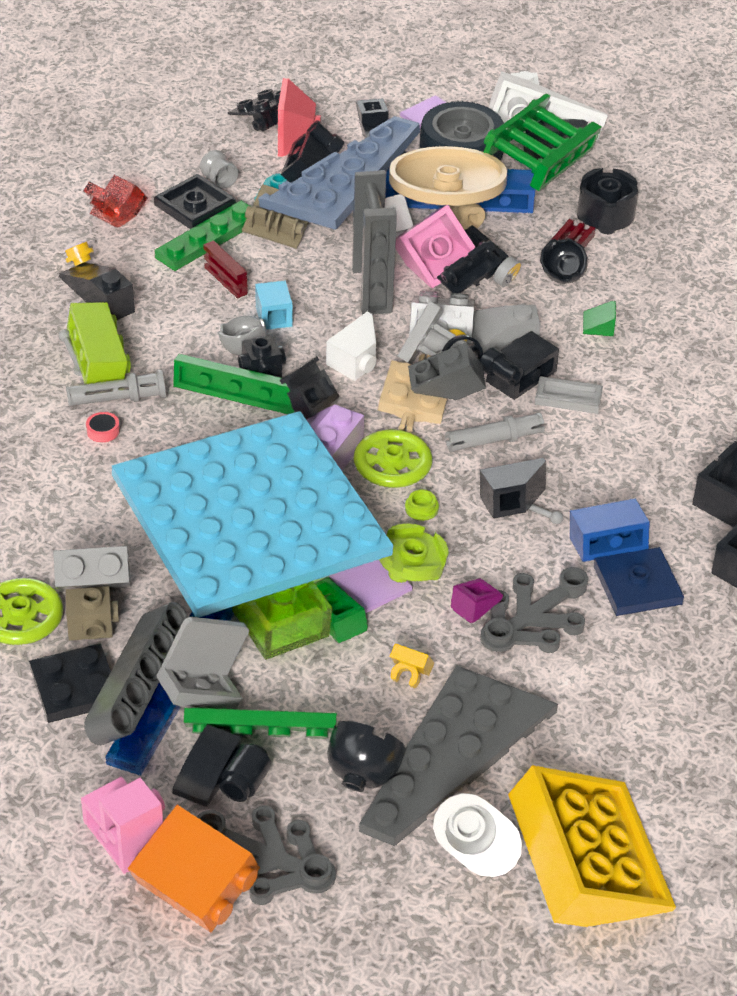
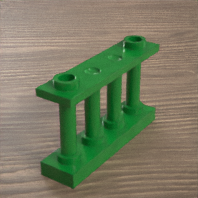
(555, 160)

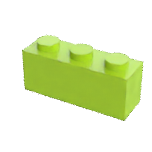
(97, 343)

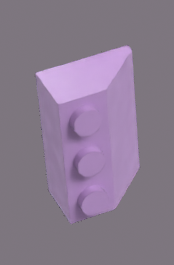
(339, 432)

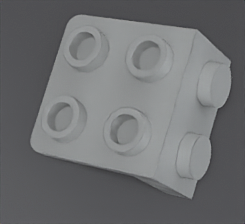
(200, 663)

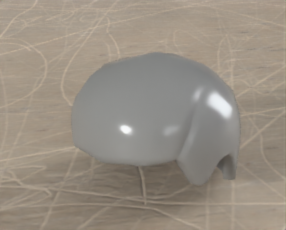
(240, 329)

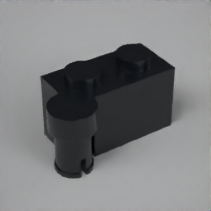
(310, 150)
(520, 364)

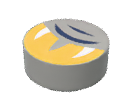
(507, 271)

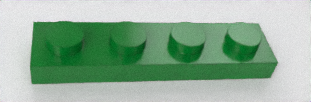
(190, 245)
(231, 383)
(276, 722)

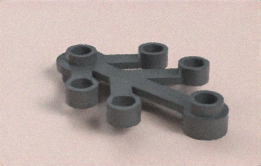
(503, 634)
(274, 856)

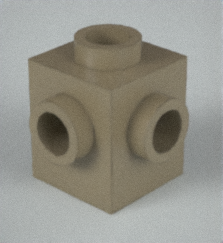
(90, 613)

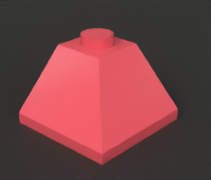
(295, 115)

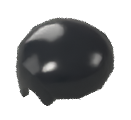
(564, 260)

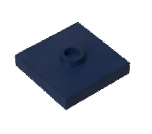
(638, 581)

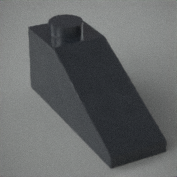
(101, 285)

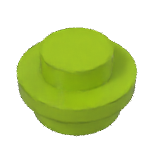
(421, 505)

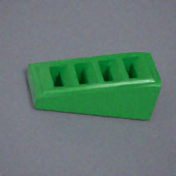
(347, 615)

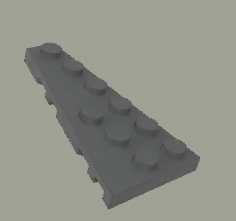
(455, 743)

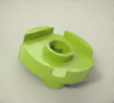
(428, 557)

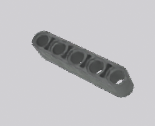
(134, 676)

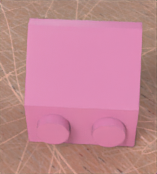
(433, 245)

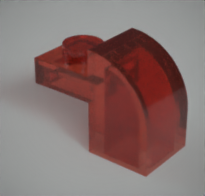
(116, 202)

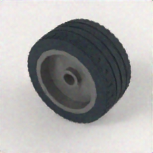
(459, 126)

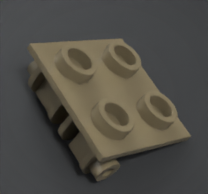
(273, 225)

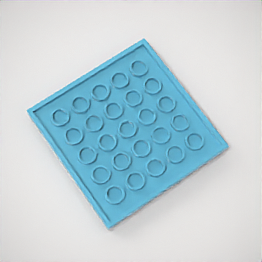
(250, 513)

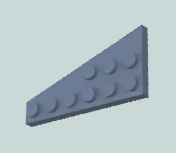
(327, 188)

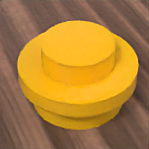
(79, 253)

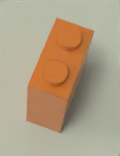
(194, 868)

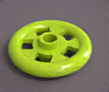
(390, 477)
(32, 630)

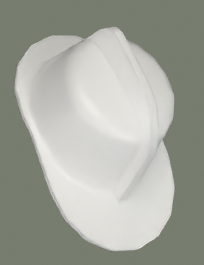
(477, 834)

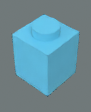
(274, 304)

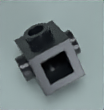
(262, 356)

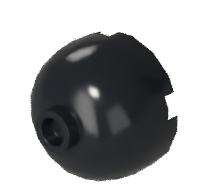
(363, 757)

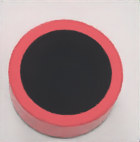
(102, 427)

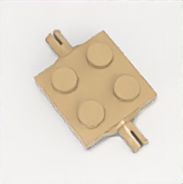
(401, 401)

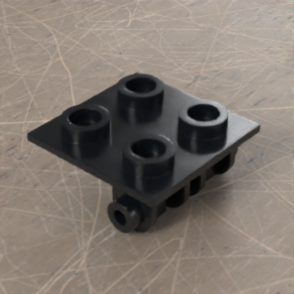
(263, 109)

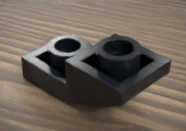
(204, 766)

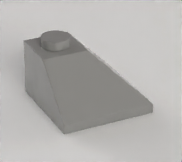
(503, 324)

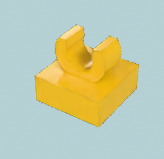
(412, 661)

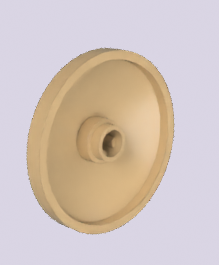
(448, 175)

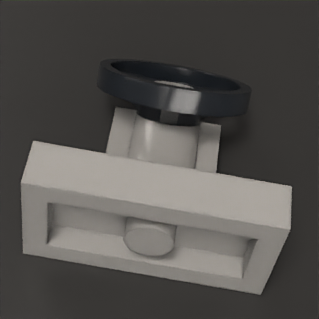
(432, 338)

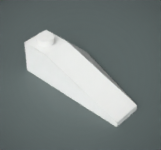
(515, 94)

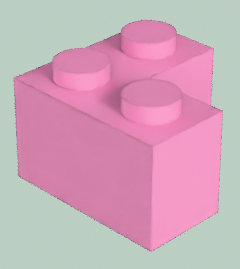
(123, 817)

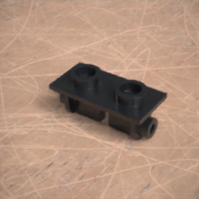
(471, 268)

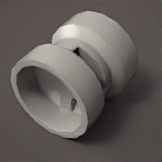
(219, 169)

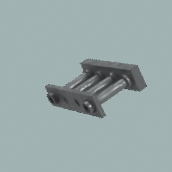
(374, 242)

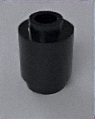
(245, 772)

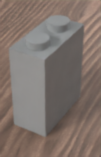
(92, 568)

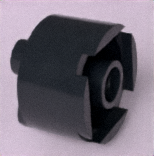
(607, 200)

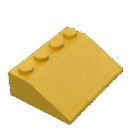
(588, 848)

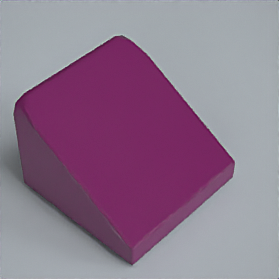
(474, 599)

